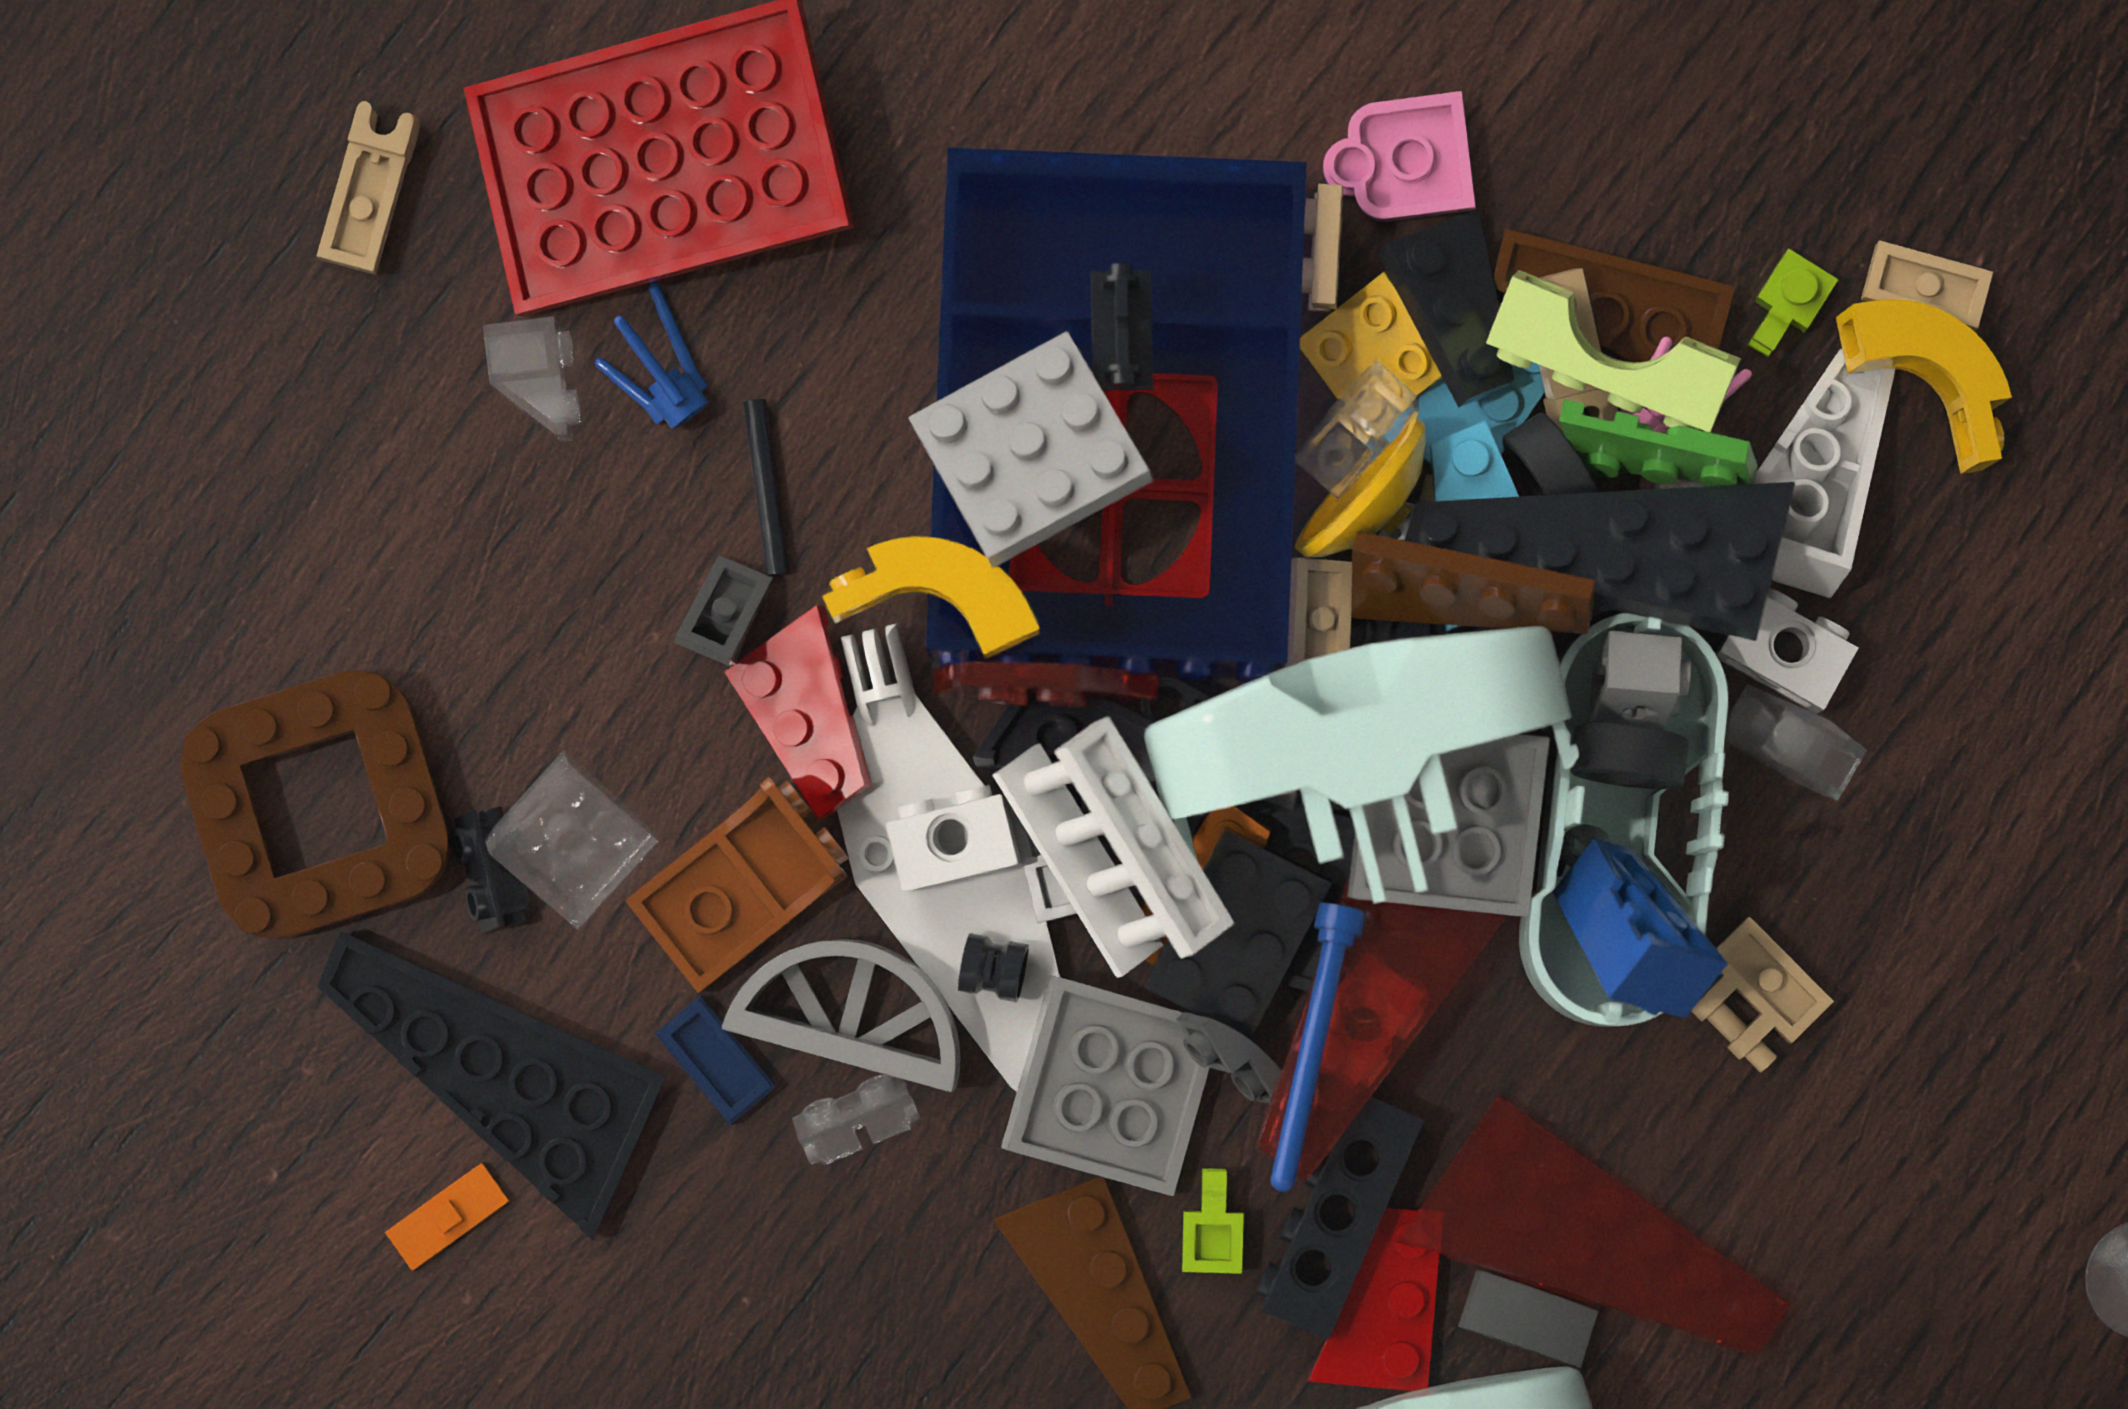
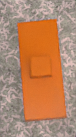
(447, 1216)

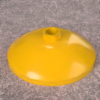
(1371, 501)

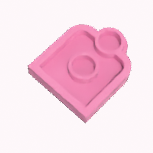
(1406, 158)

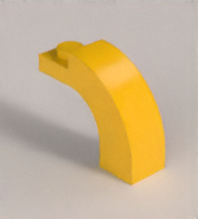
(1942, 353)
(943, 569)

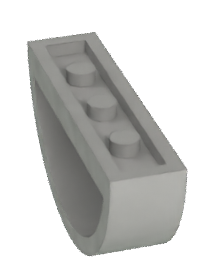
(843, 1045)

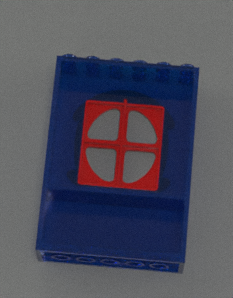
(1224, 359)

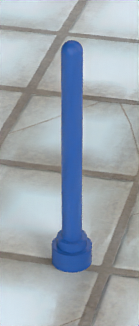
(1337, 931)

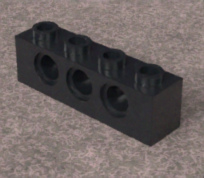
(1319, 1305)

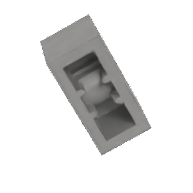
(1639, 680)

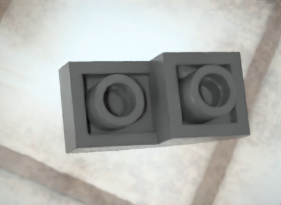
(1227, 1050)
(1528, 1318)

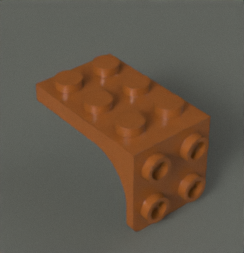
(739, 885)

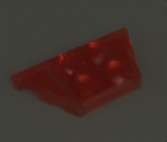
(1052, 683)

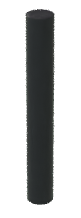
(766, 487)

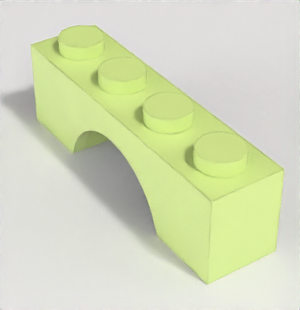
(1541, 327)

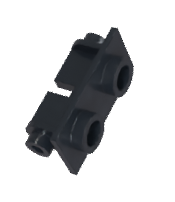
(1122, 328)
(490, 891)

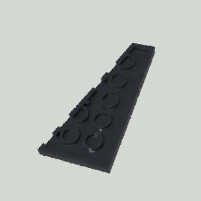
(1653, 552)
(525, 1087)

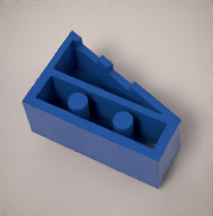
(1636, 932)

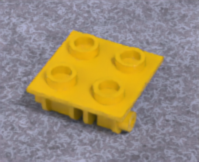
(1367, 329)

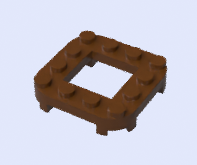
(230, 826)

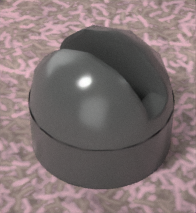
(1584, 834)

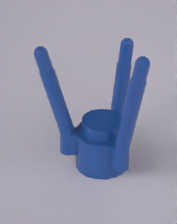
(675, 395)

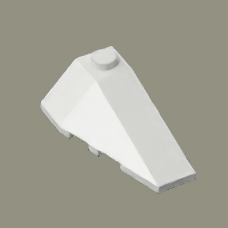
(1831, 460)

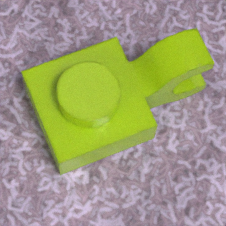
(1792, 297)
(1212, 1235)

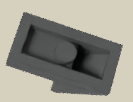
(724, 611)

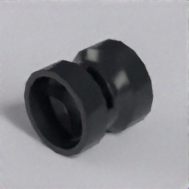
(980, 962)

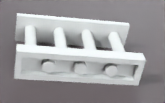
(1139, 832)

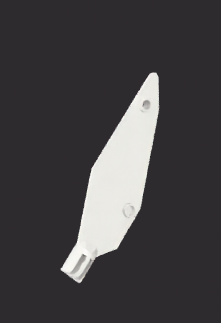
(916, 762)

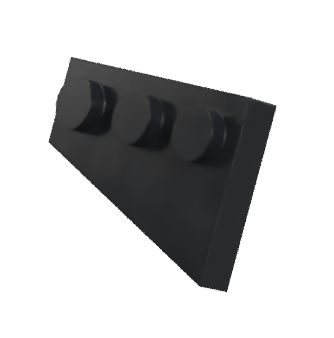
(1452, 302)
(1054, 726)
(1294, 839)

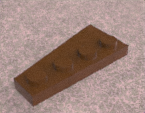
(1629, 299)
(1451, 587)
(1094, 1281)

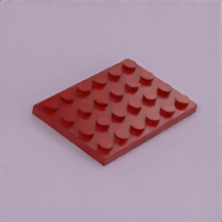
(658, 156)

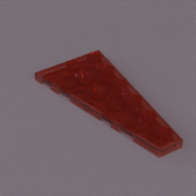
(1382, 1002)
(1564, 1225)

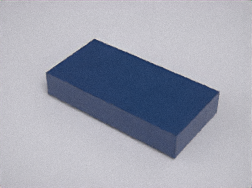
(715, 1060)

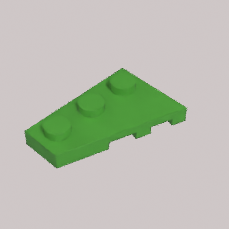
(1659, 457)

